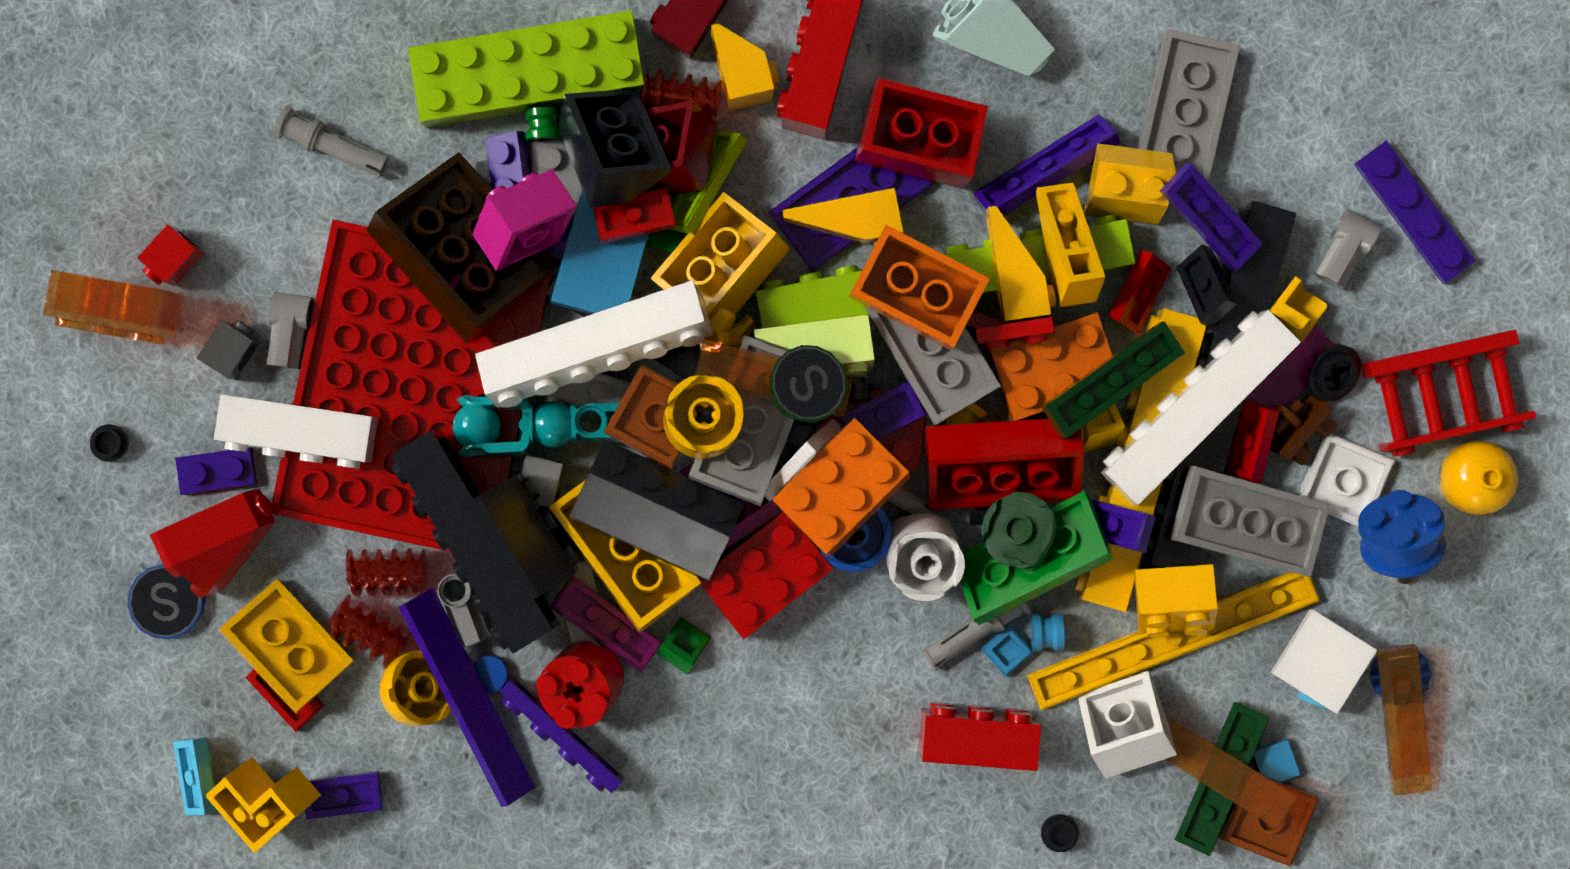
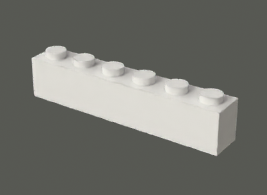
(594, 345)
(1199, 407)

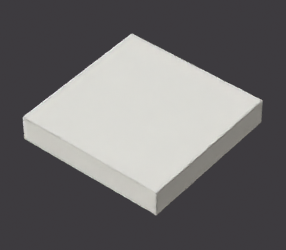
(802, 457)
(1345, 477)
(1323, 661)

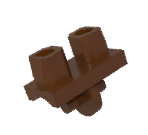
(1298, 424)

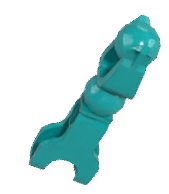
(549, 424)

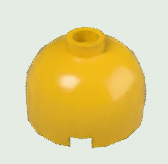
(1478, 478)
(412, 692)

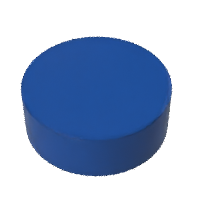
(492, 672)

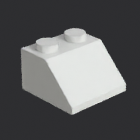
(1126, 725)

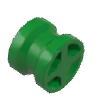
(542, 124)

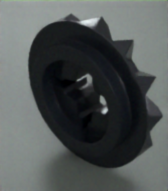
(1343, 377)

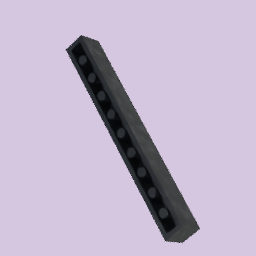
(1253, 291)

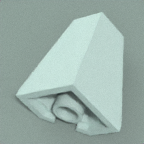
(994, 33)

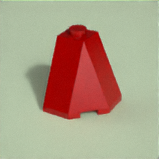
(215, 541)

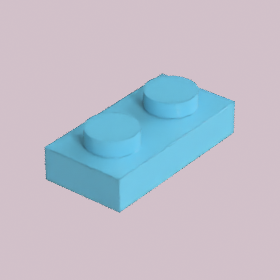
(195, 775)

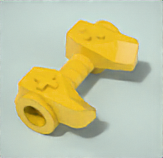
(728, 335)

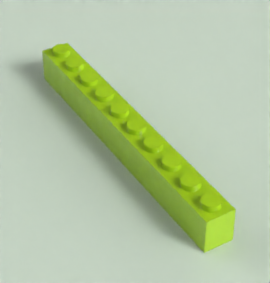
(829, 298)

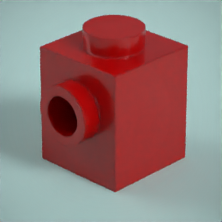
(169, 256)

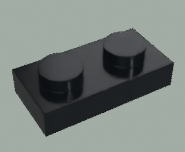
(1206, 285)

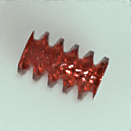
(662, 92)
(386, 573)
(367, 632)

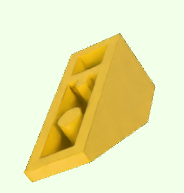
(853, 217)
(1069, 246)
(1018, 278)

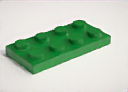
(1080, 547)

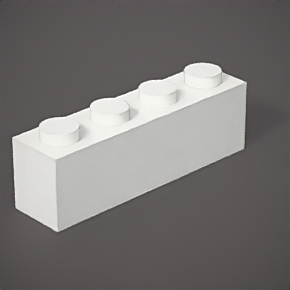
(295, 429)

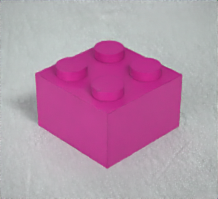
(523, 218)

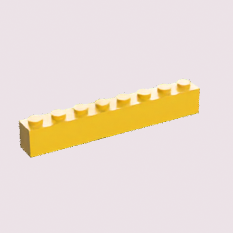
(1113, 581)

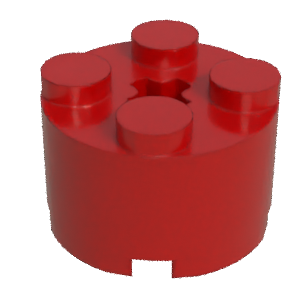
(580, 685)

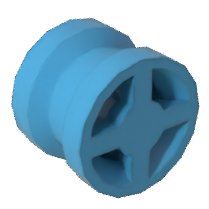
(1047, 632)

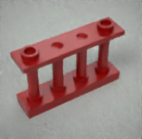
(1458, 357)

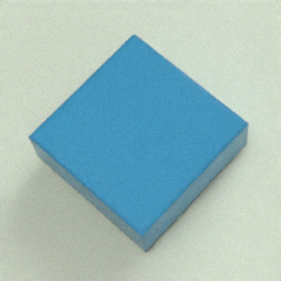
(1007, 650)
(1276, 761)

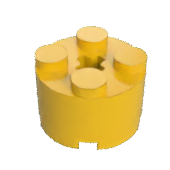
(703, 394)

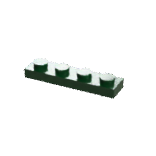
(1113, 380)
(1208, 807)

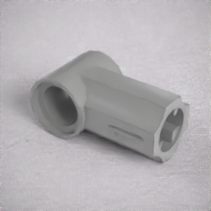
(1348, 244)
(289, 324)
(463, 613)

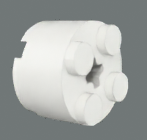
(942, 555)

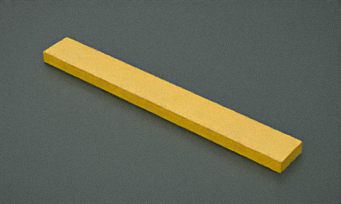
(1138, 652)

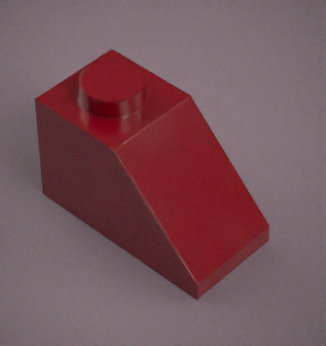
(685, 23)

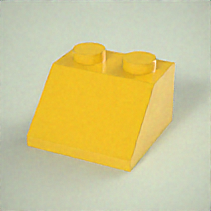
(743, 70)
(1129, 184)

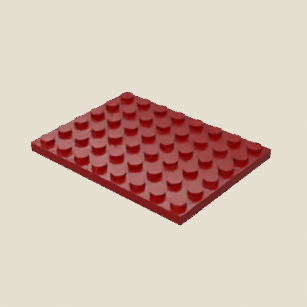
(392, 357)

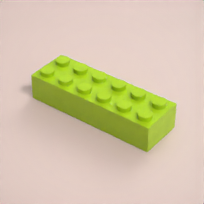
(524, 68)

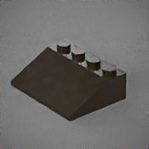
(432, 242)

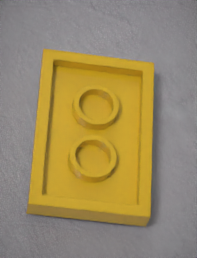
(286, 645)

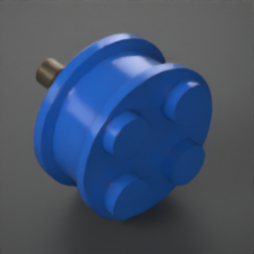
(1402, 535)

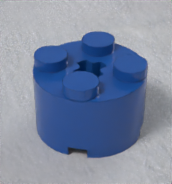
(865, 550)

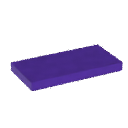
(840, 181)

